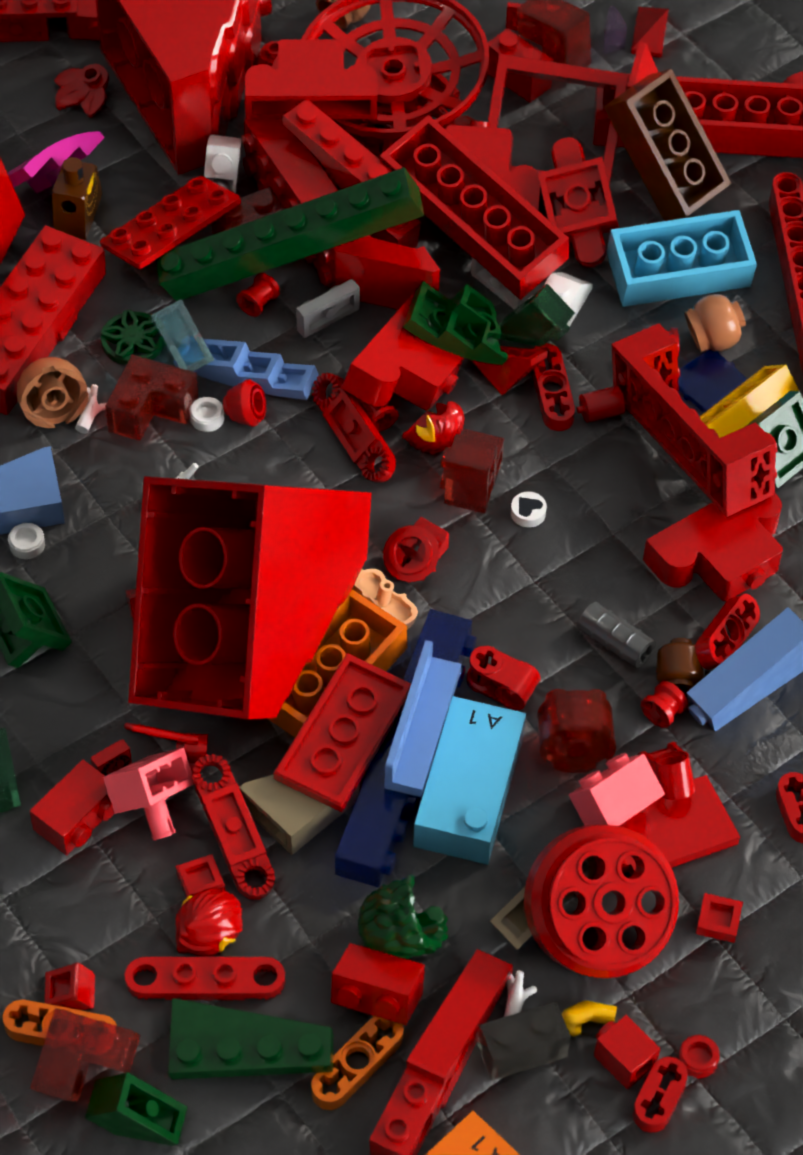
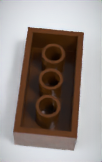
(667, 145)

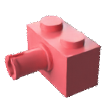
(148, 785)
(616, 792)

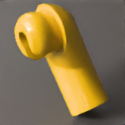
(585, 1012)

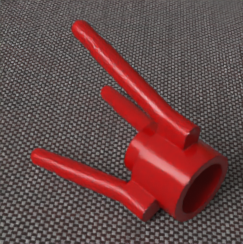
(194, 744)

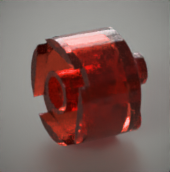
(576, 729)

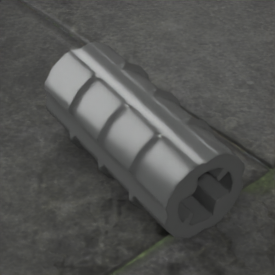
(616, 634)

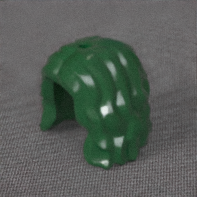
(393, 927)

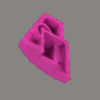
(43, 168)

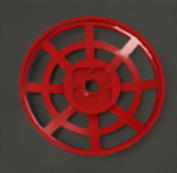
(410, 58)

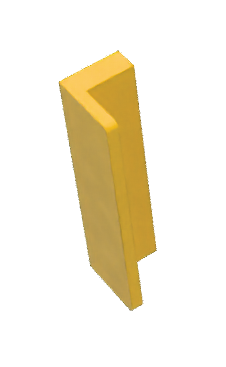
(749, 399)

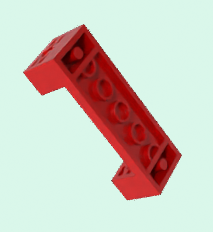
(728, 469)

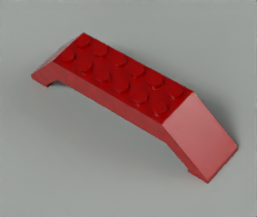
(380, 268)

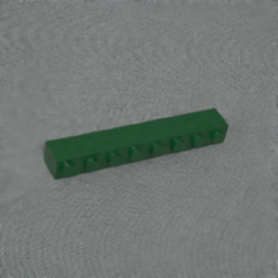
(290, 234)

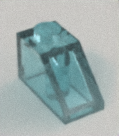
(181, 337)

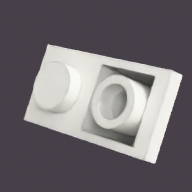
(223, 161)

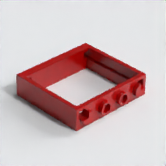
(561, 73)

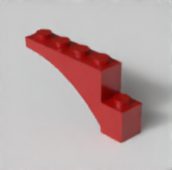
(344, 160)

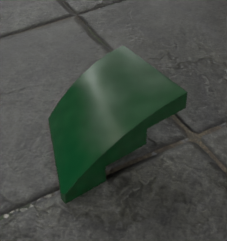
(457, 325)

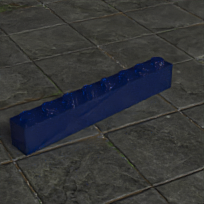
(380, 812)

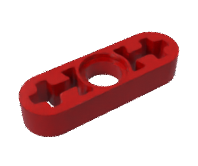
(547, 398)
(716, 633)

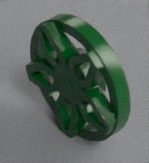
(131, 337)

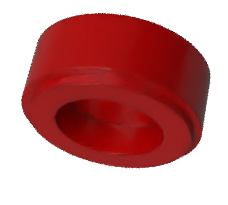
(699, 1056)

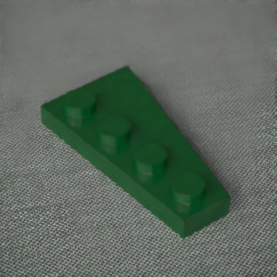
(235, 1043)

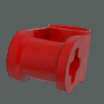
(504, 680)
(673, 771)

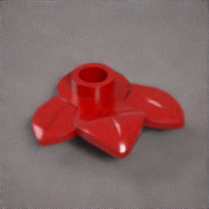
(80, 89)

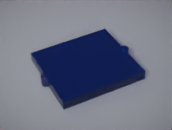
(708, 380)

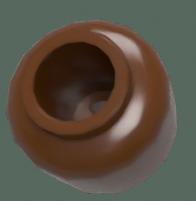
(679, 664)

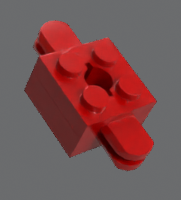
(579, 200)

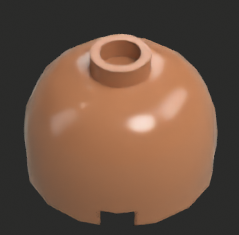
(51, 392)

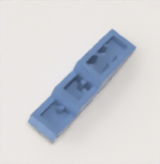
(236, 363)

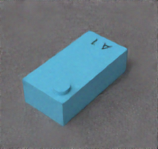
(681, 258)
(469, 780)

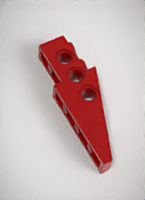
(440, 1057)

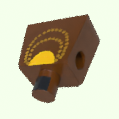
(78, 185)

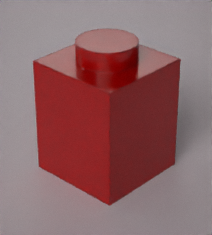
(625, 1051)

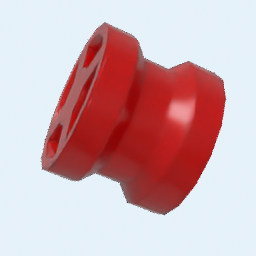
(664, 704)

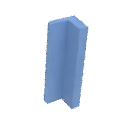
(421, 723)

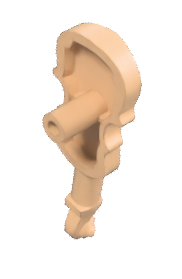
(378, 590)

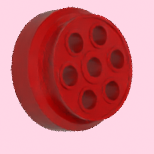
(560, 872)

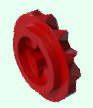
(411, 537)

